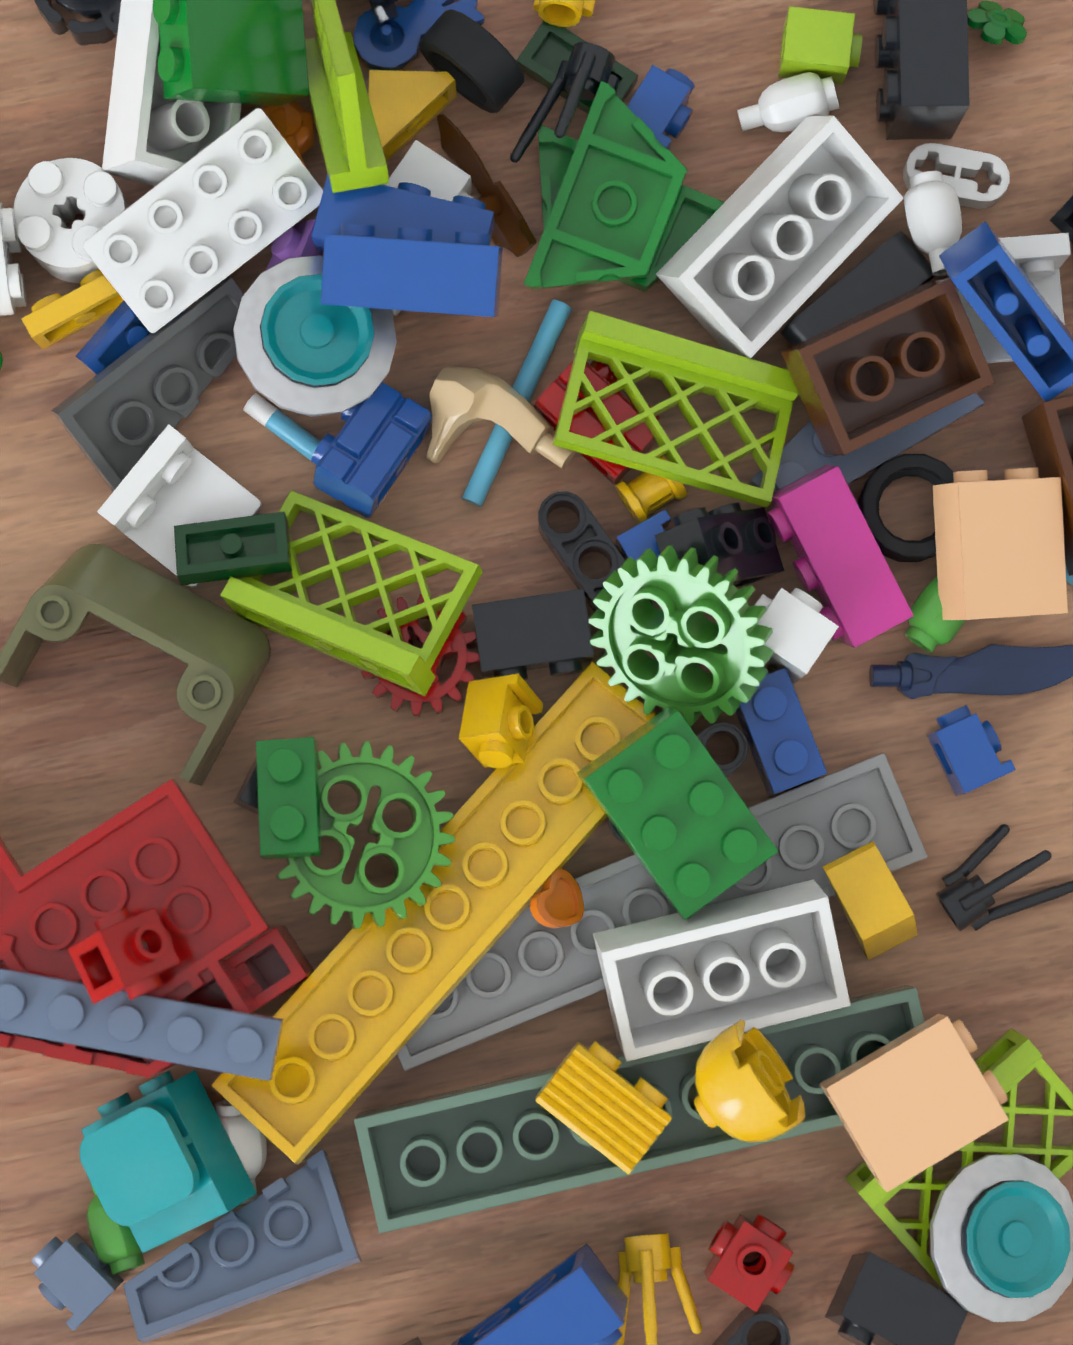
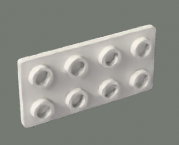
(204, 220)

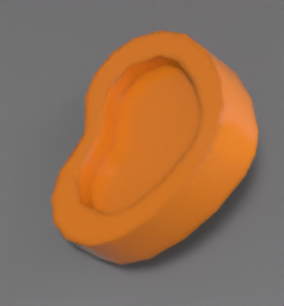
(558, 902)

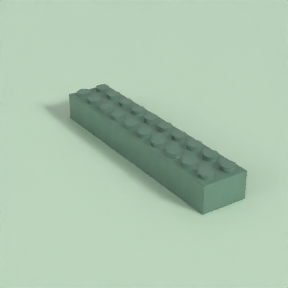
(503, 1147)

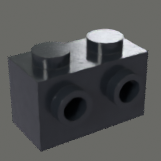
(734, 535)
(534, 634)
(892, 1306)

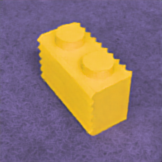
(605, 1106)

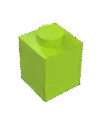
(819, 44)

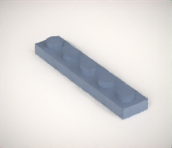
(141, 1026)

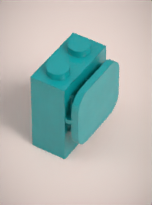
(163, 1160)

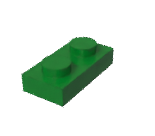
(288, 798)

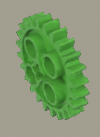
(681, 635)
(410, 851)

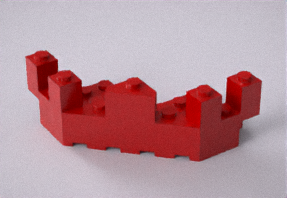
(145, 860)

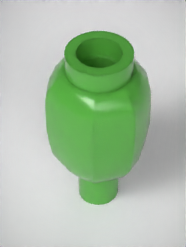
(926, 625)
(112, 1242)

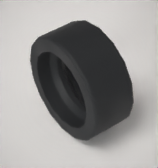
(474, 58)
(904, 465)

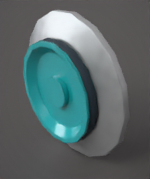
(308, 352)
(1003, 1238)

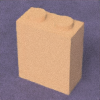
(1000, 545)
(916, 1100)

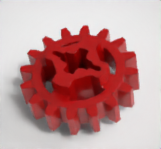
(454, 644)

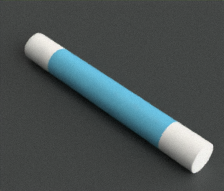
(282, 426)

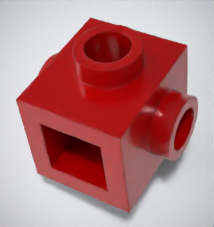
(124, 955)
(752, 1280)

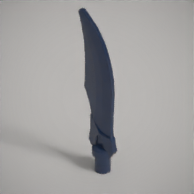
(986, 672)

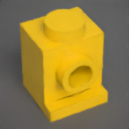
(499, 719)

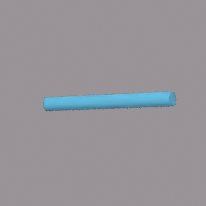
(525, 385)

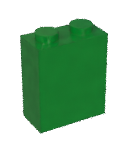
(232, 50)

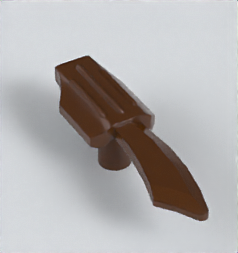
(510, 226)

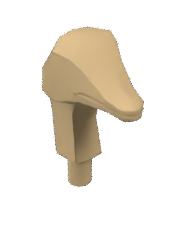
(471, 395)

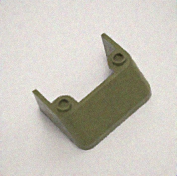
(220, 648)

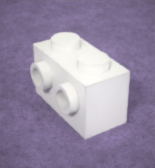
(797, 631)

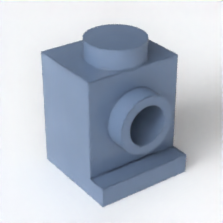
(74, 1277)

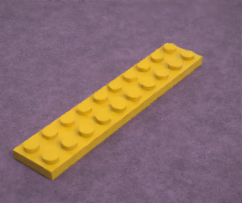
(395, 976)

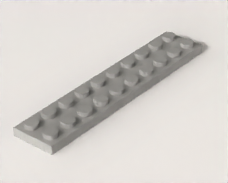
(546, 968)

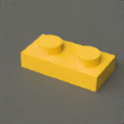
(61, 316)

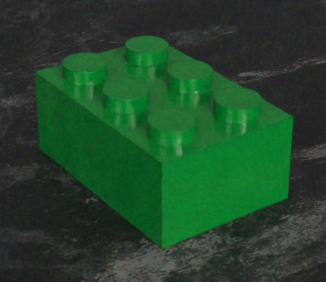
(677, 812)

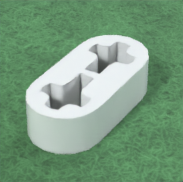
(962, 163)

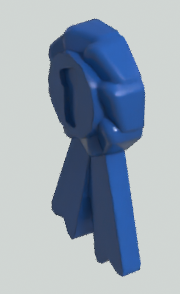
(397, 42)

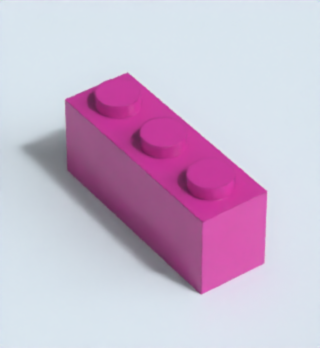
(838, 555)

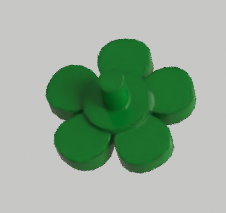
(997, 23)

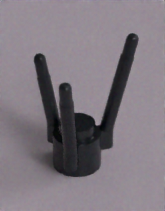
(581, 78)
(968, 900)

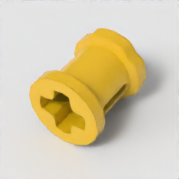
(648, 494)

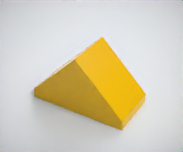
(406, 103)
(871, 900)

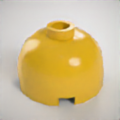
(744, 1086)

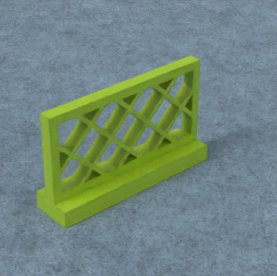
(342, 105)
(677, 364)
(342, 636)
(1010, 1061)

